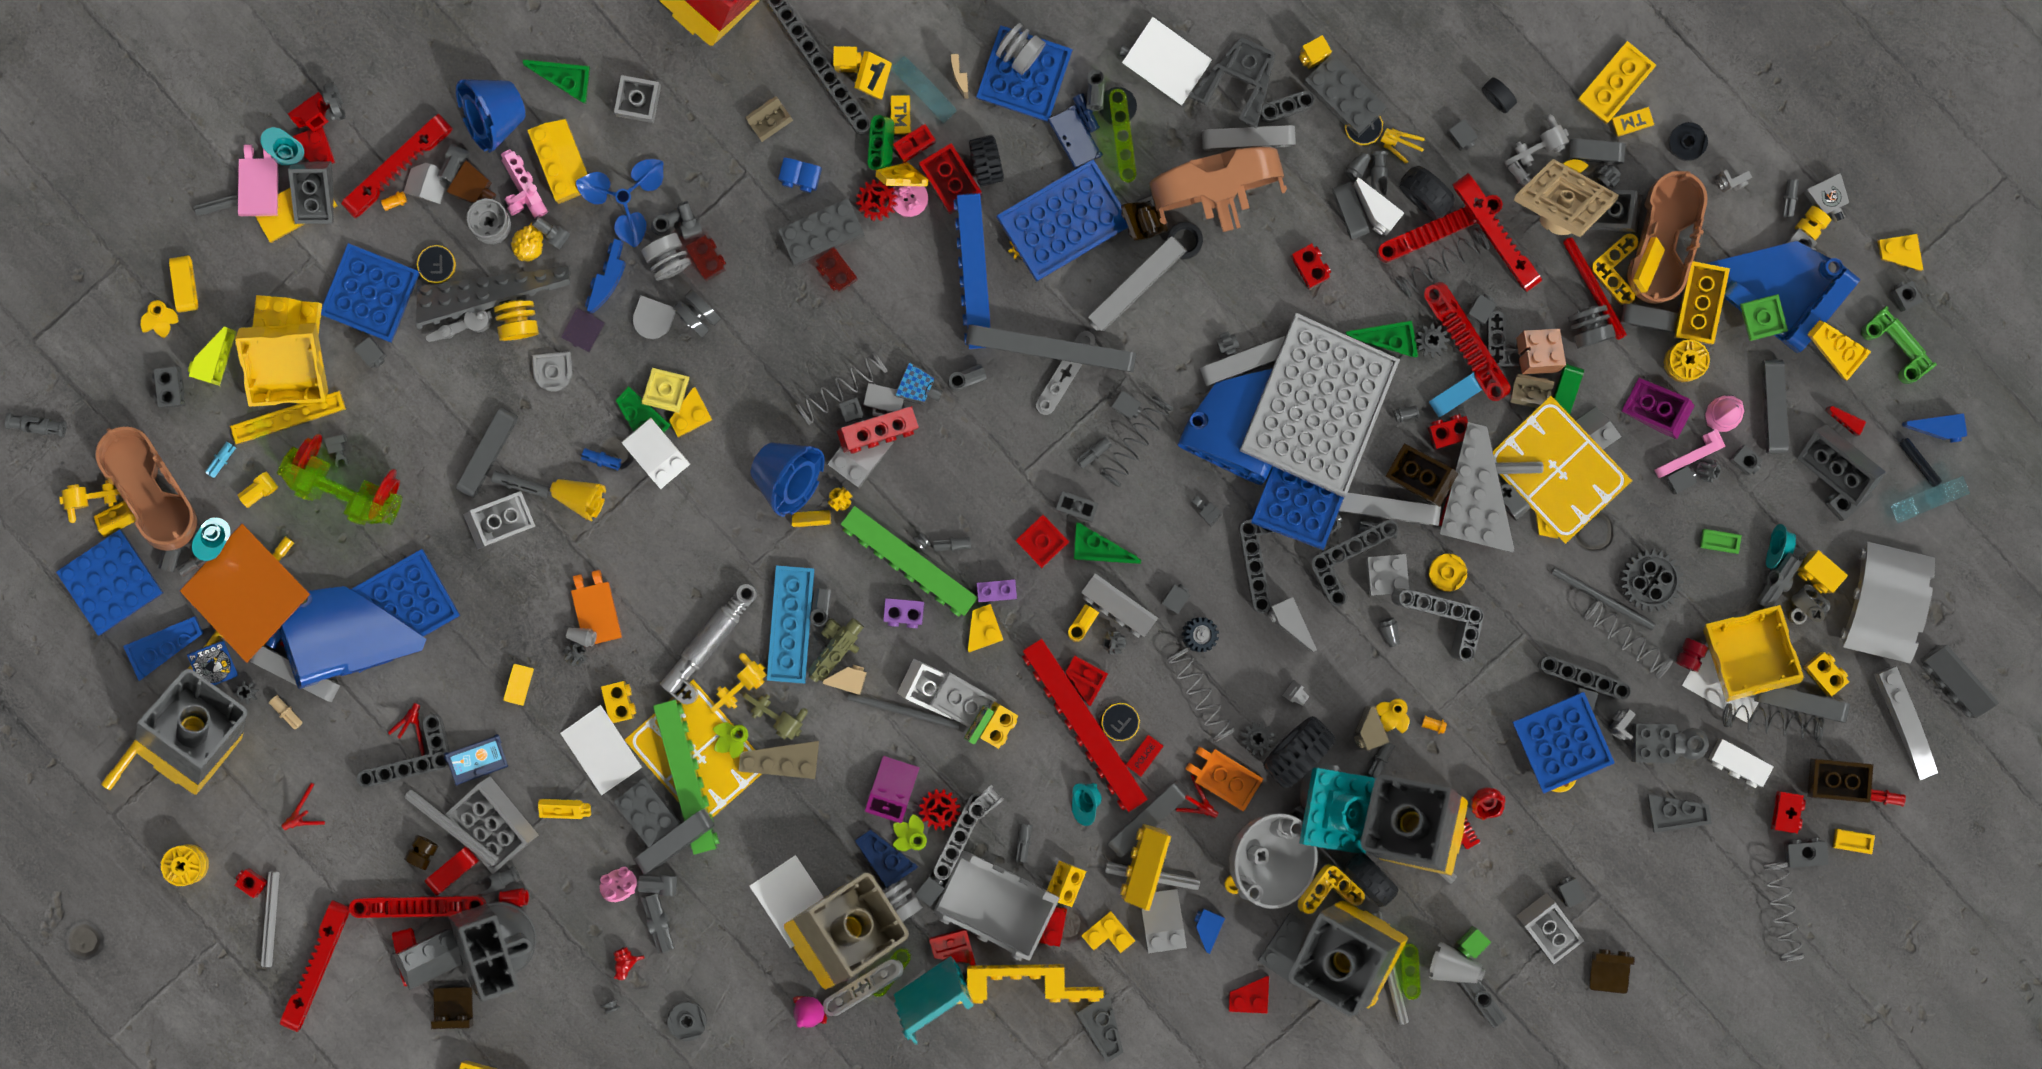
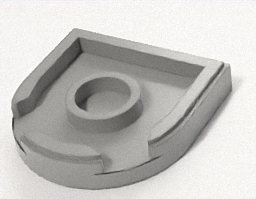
(652, 318)
(552, 370)

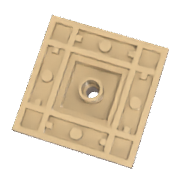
(1565, 199)

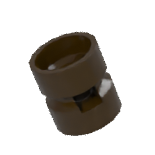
(421, 852)

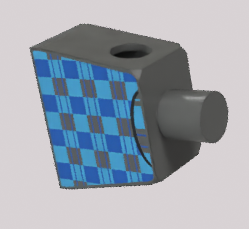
(917, 386)

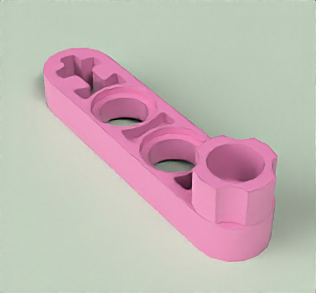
(1713, 443)

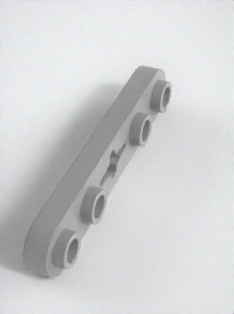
(1055, 389)
(877, 978)

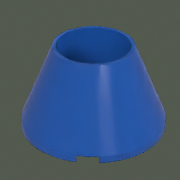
(491, 110)
(787, 475)

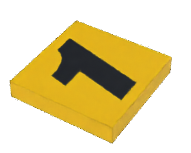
(873, 75)

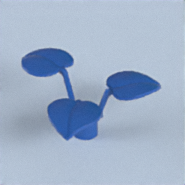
(595, 188)

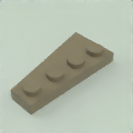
(787, 760)

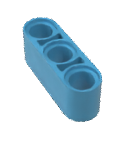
(1455, 395)

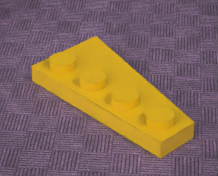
(1838, 349)

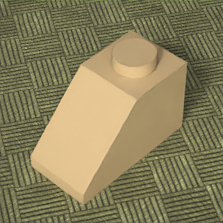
(848, 679)

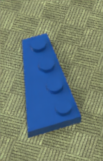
(156, 648)

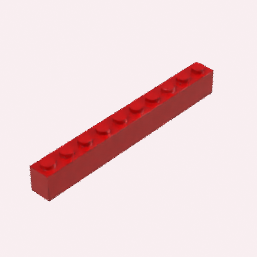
(1085, 725)

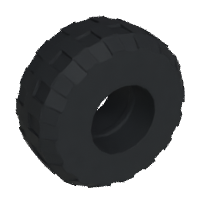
(1427, 192)
(1371, 879)

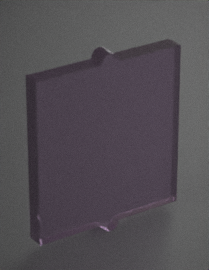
(583, 330)

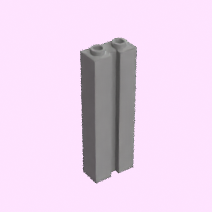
(1136, 284)

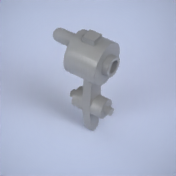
(1552, 140)
(476, 322)

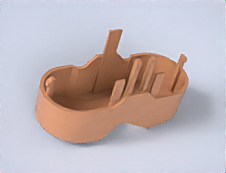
(1217, 181)
(1671, 207)
(132, 466)

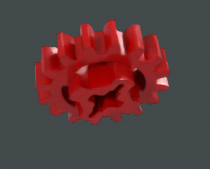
(870, 204)
(941, 818)

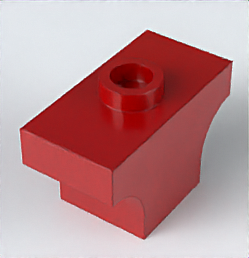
(310, 113)

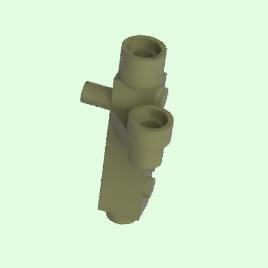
(842, 641)

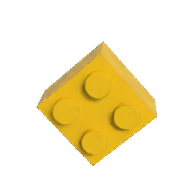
(1821, 572)

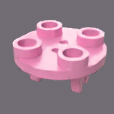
(912, 206)
(618, 891)

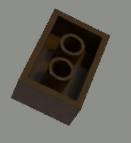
(1421, 475)
(1840, 780)

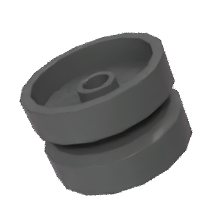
(696, 313)

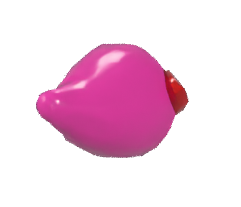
(808, 1012)

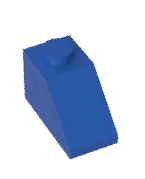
(1208, 927)

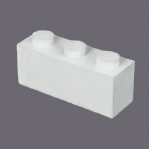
(1740, 763)

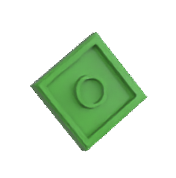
(1763, 317)

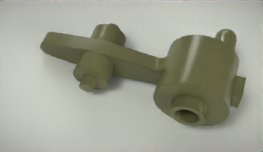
(785, 723)

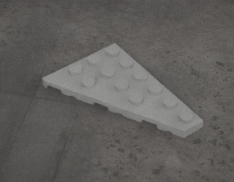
(1476, 499)

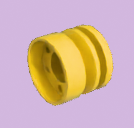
(516, 320)
(1677, 355)
(194, 870)

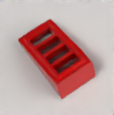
(1850, 422)

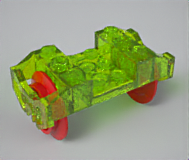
(307, 477)

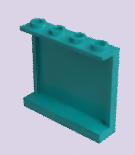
(931, 996)

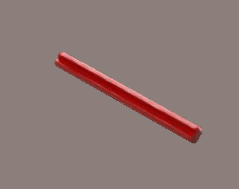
(1593, 285)

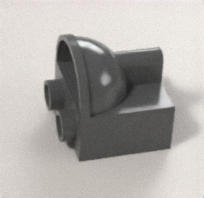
(494, 946)

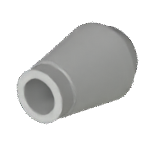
(582, 636)

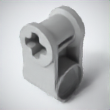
(986, 802)

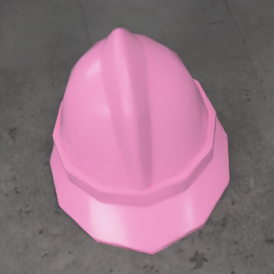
(1724, 413)

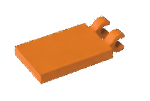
(596, 608)
(1226, 778)

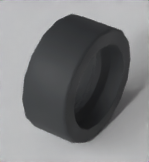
(1499, 95)
(1198, 234)

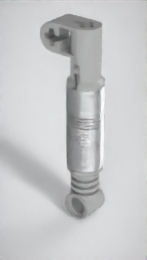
(705, 644)

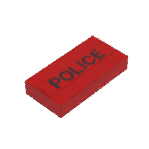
(1144, 755)

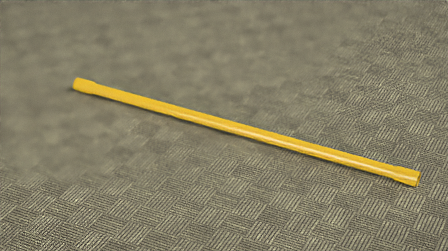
(116, 772)

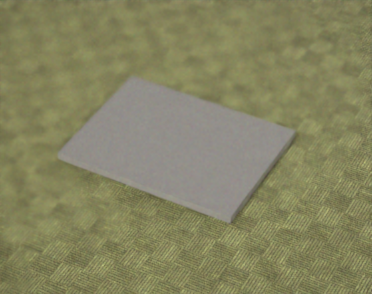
(1319, 405)

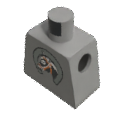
(1829, 196)

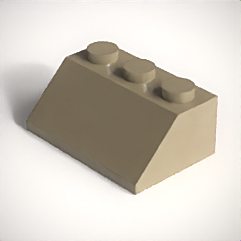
(1370, 730)

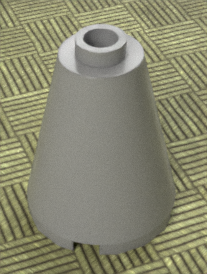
(1455, 966)

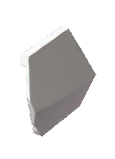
(425, 184)

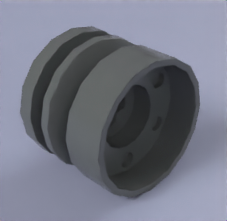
(1591, 326)

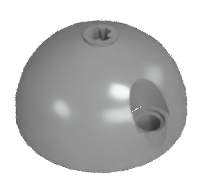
(1270, 862)

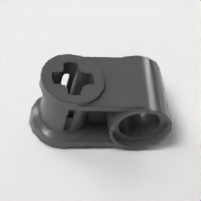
(1515, 503)
(1810, 601)

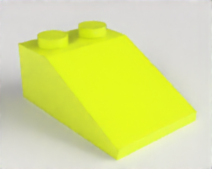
(213, 358)

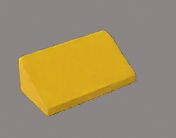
(811, 518)
(114, 519)
(518, 684)

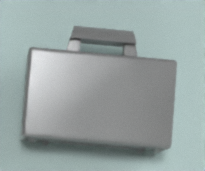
(882, 399)

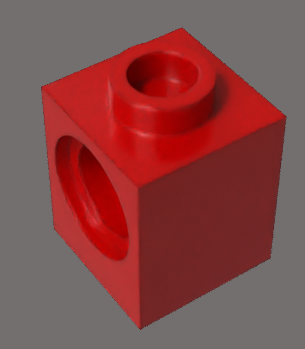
(259, 882)

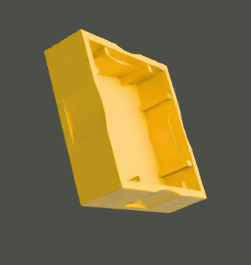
(282, 364)
(1753, 653)

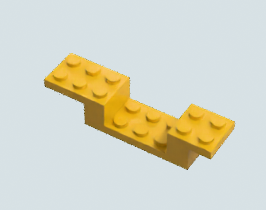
(1054, 981)

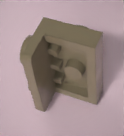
(769, 118)
(1530, 390)

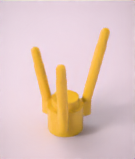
(1392, 136)

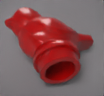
(624, 962)

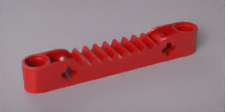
(1469, 190)
(359, 201)
(1432, 232)
(1468, 341)
(413, 906)
(294, 1014)

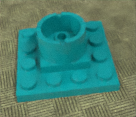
(1336, 810)

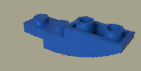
(605, 284)

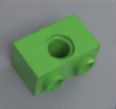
(1472, 943)

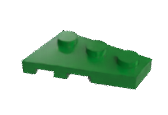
(639, 413)

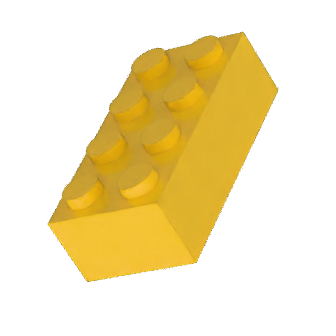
(1702, 303)

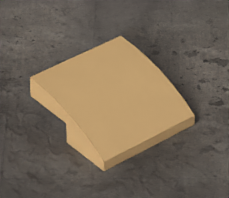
(960, 78)

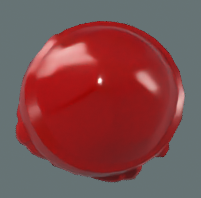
(1487, 803)

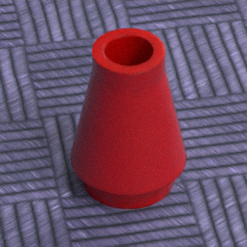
(516, 897)

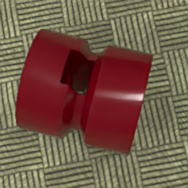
(1691, 655)

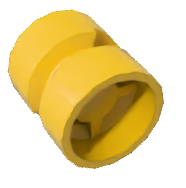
(1817, 218)

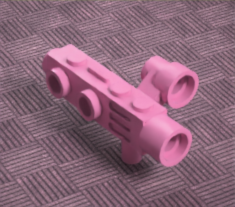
(523, 182)

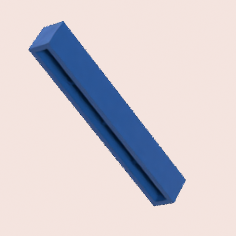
(972, 261)

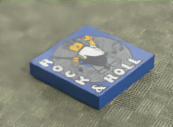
(213, 663)

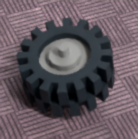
(1200, 634)

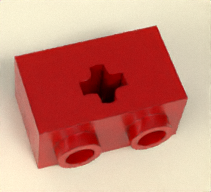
(1783, 821)

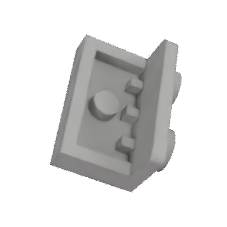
(1725, 182)
(1620, 722)

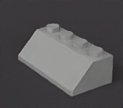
(1119, 605)

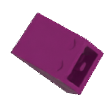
(892, 789)

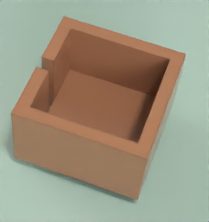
(1544, 352)

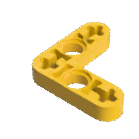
(1609, 264)
(1327, 884)

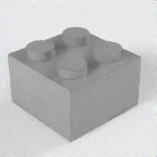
(637, 99)
(1386, 574)

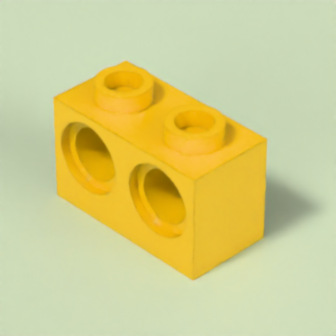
(1314, 52)
(846, 59)
(1823, 677)
(613, 703)
(1002, 728)
(1066, 882)

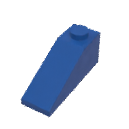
(1943, 428)

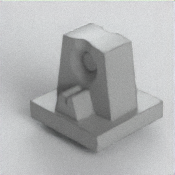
(1296, 693)

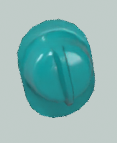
(281, 146)
(210, 539)
(1780, 545)
(1084, 803)

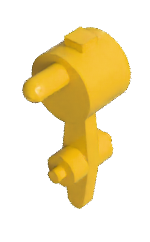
(77, 497)
(750, 677)

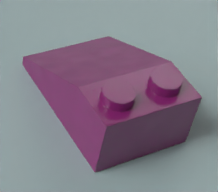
(1658, 408)

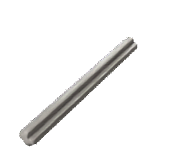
(451, 827)
(1395, 991)

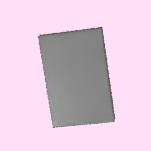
(960, 699)

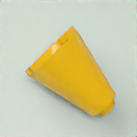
(579, 496)

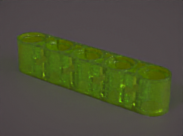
(1126, 144)

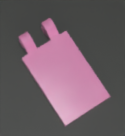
(257, 185)

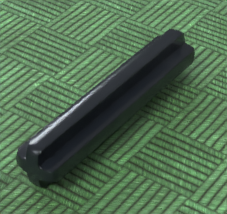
(1920, 462)

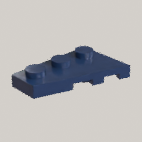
(884, 859)

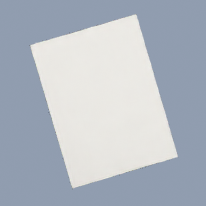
(1167, 61)
(1707, 685)
(601, 750)
(786, 893)

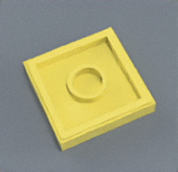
(665, 390)

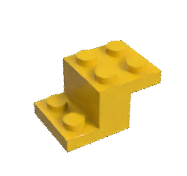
(285, 311)

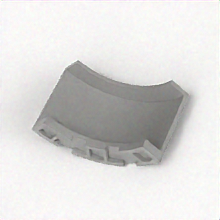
(1889, 602)
(996, 905)

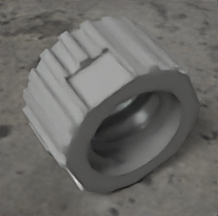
(1792, 619)

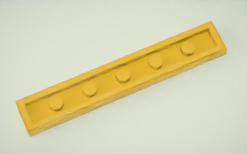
(286, 418)

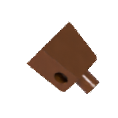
(470, 185)

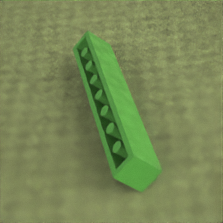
(909, 561)
(684, 768)

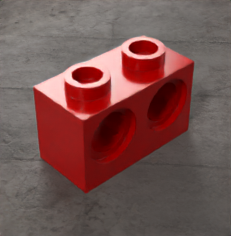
(914, 143)
(1305, 268)
(1451, 437)

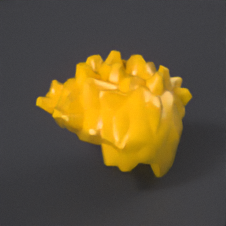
(527, 243)

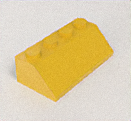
(558, 158)
(1145, 866)

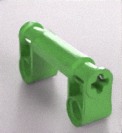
(1920, 362)

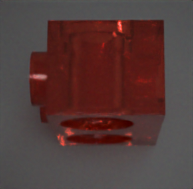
(702, 260)
(839, 268)

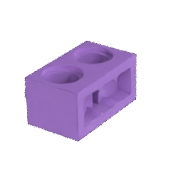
(996, 591)
(904, 607)

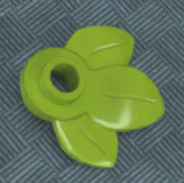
(728, 741)
(907, 832)

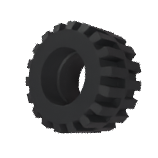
(986, 160)

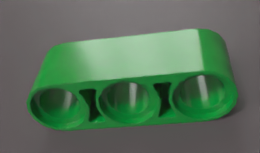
(879, 134)
(1568, 386)

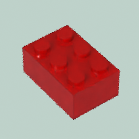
(948, 176)

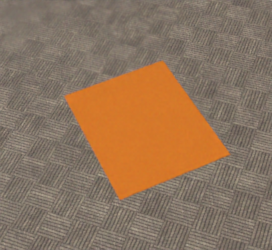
(245, 593)

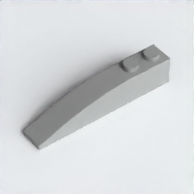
(1906, 721)

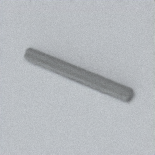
(1164, 878)
(270, 919)

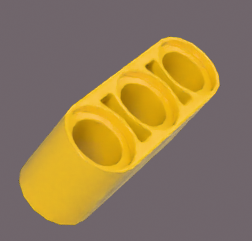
(183, 283)

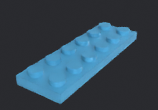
(790, 624)

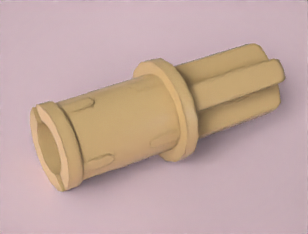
(285, 712)

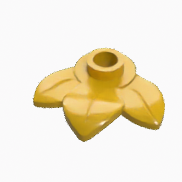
(159, 322)
(1391, 718)

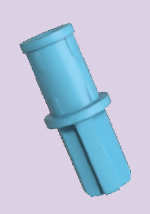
(220, 459)

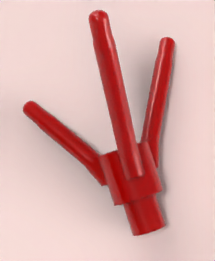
(410, 717)
(1203, 807)
(296, 818)

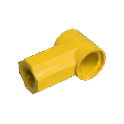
(262, 487)
(1083, 621)

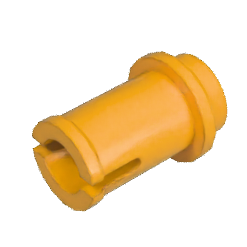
(393, 201)
(1434, 724)

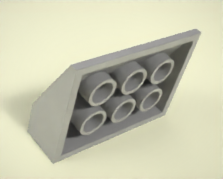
(493, 822)

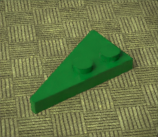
(567, 77)
(1393, 337)
(1094, 547)

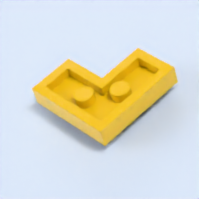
(1109, 928)

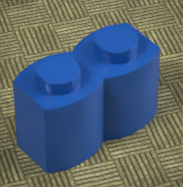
(799, 174)

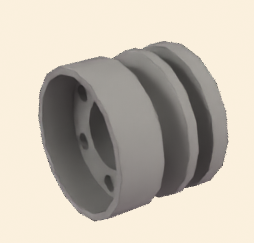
(1020, 48)
(484, 211)
(667, 259)
(903, 906)

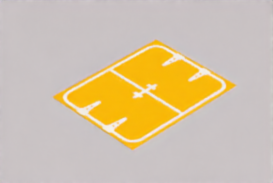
(1576, 472)
(718, 770)

